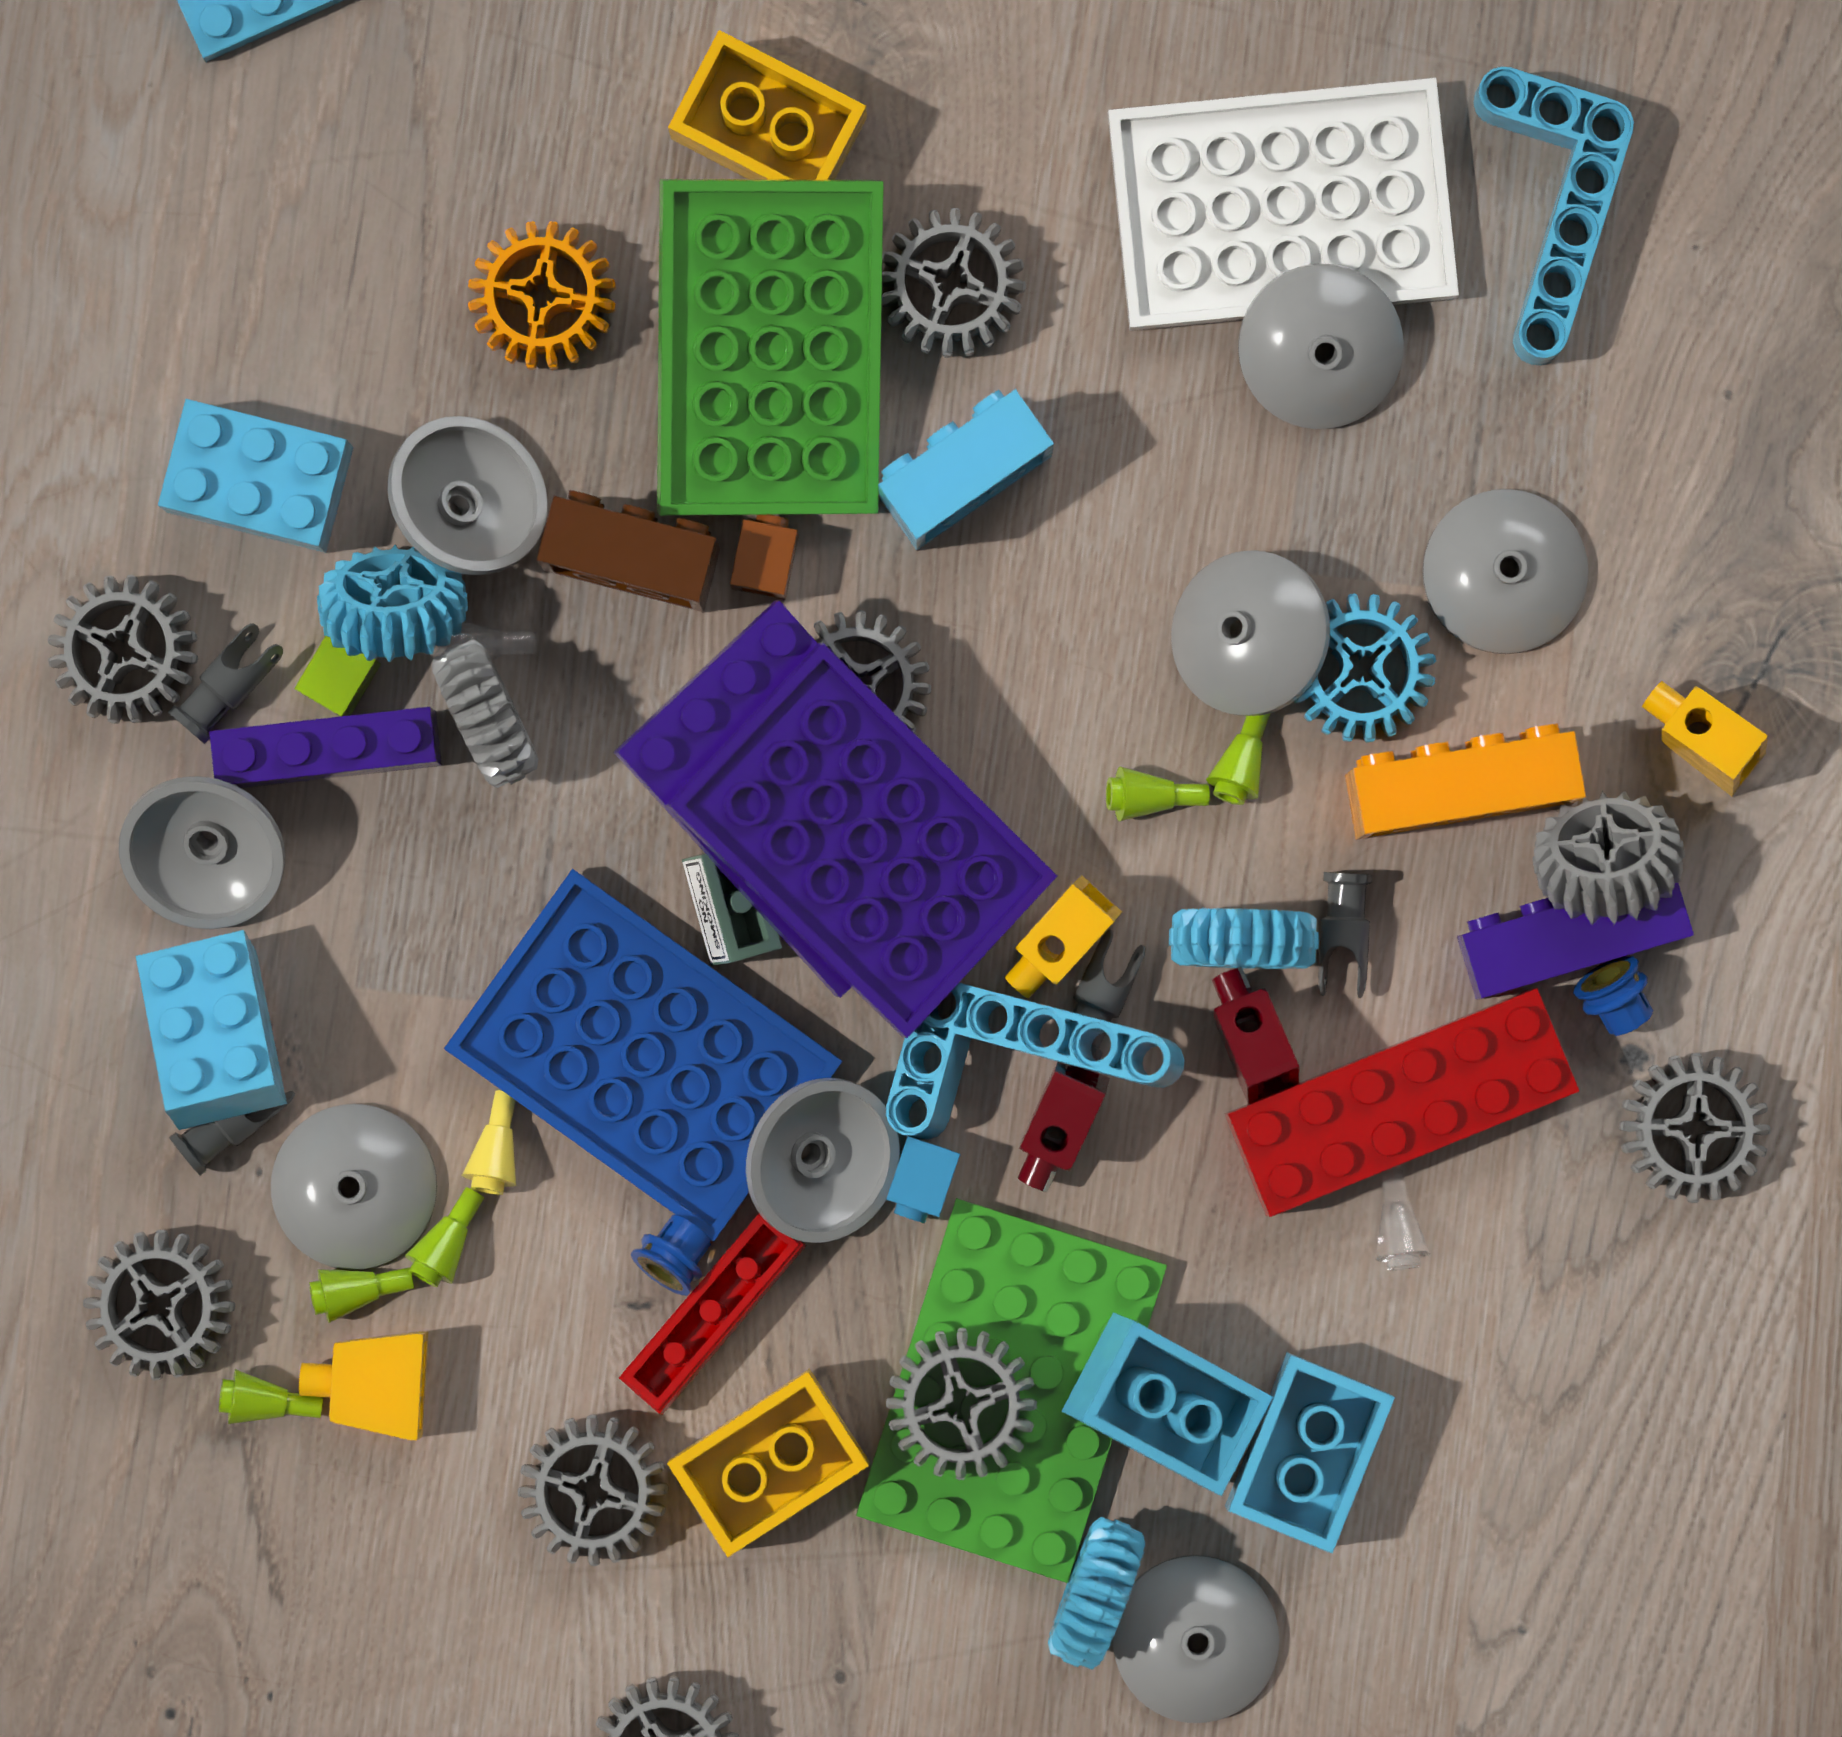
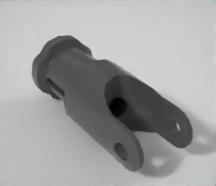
(224, 684)
(1345, 924)
(1099, 997)
(206, 1141)

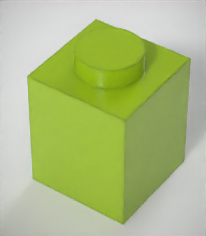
(336, 678)

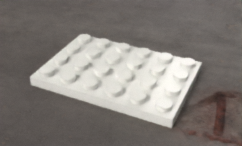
(1267, 183)

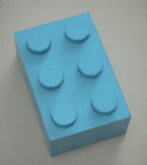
(964, 467)
(255, 475)
(210, 1030)
(1167, 1403)
(1309, 1452)

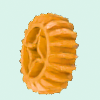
(567, 300)

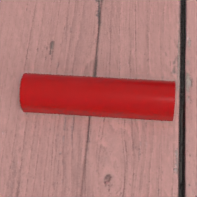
(710, 1314)

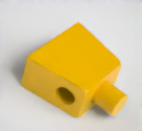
(1722, 753)
(1077, 921)
(374, 1383)

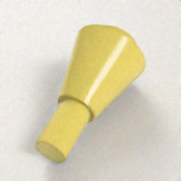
(493, 1159)

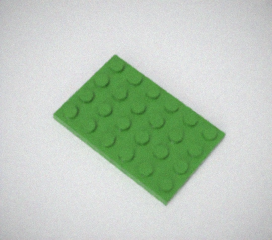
(769, 346)
(1050, 1305)

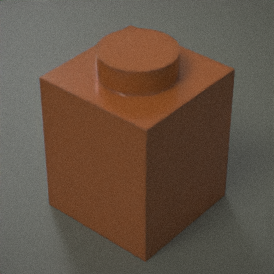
(765, 557)

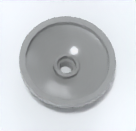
(1314, 308)
(482, 474)
(1477, 599)
(1280, 638)
(198, 878)
(842, 1176)
(393, 1177)
(1186, 1599)

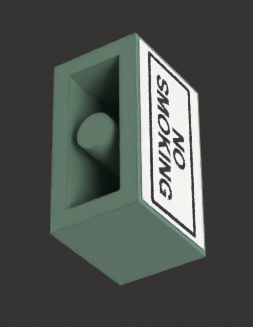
(726, 918)

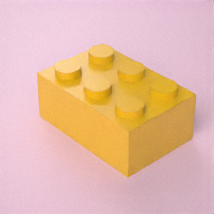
(765, 116)
(768, 1462)

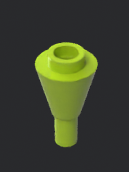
(1239, 768)
(1141, 794)
(440, 1249)
(346, 1291)
(255, 1399)

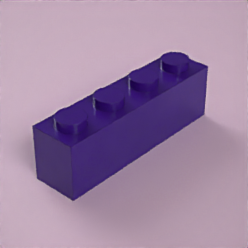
(326, 748)
(1553, 944)

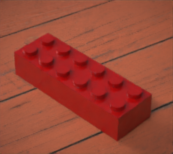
(1401, 1102)

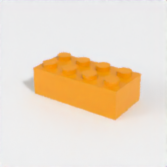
(1464, 784)

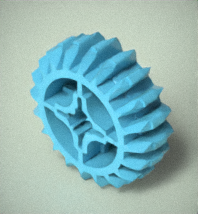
(391, 604)
(1379, 686)
(1244, 938)
(1096, 1593)

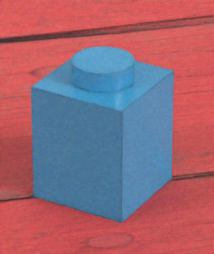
(922, 1179)

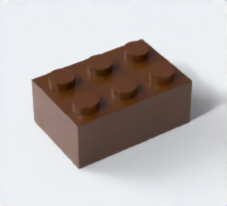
(629, 550)

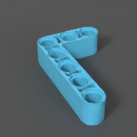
(1571, 201)
(1021, 1034)

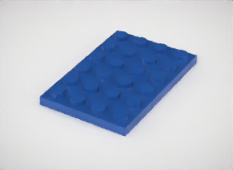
(636, 1051)

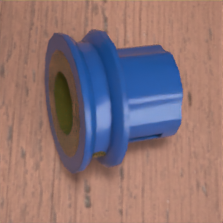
(1616, 995)
(673, 1254)

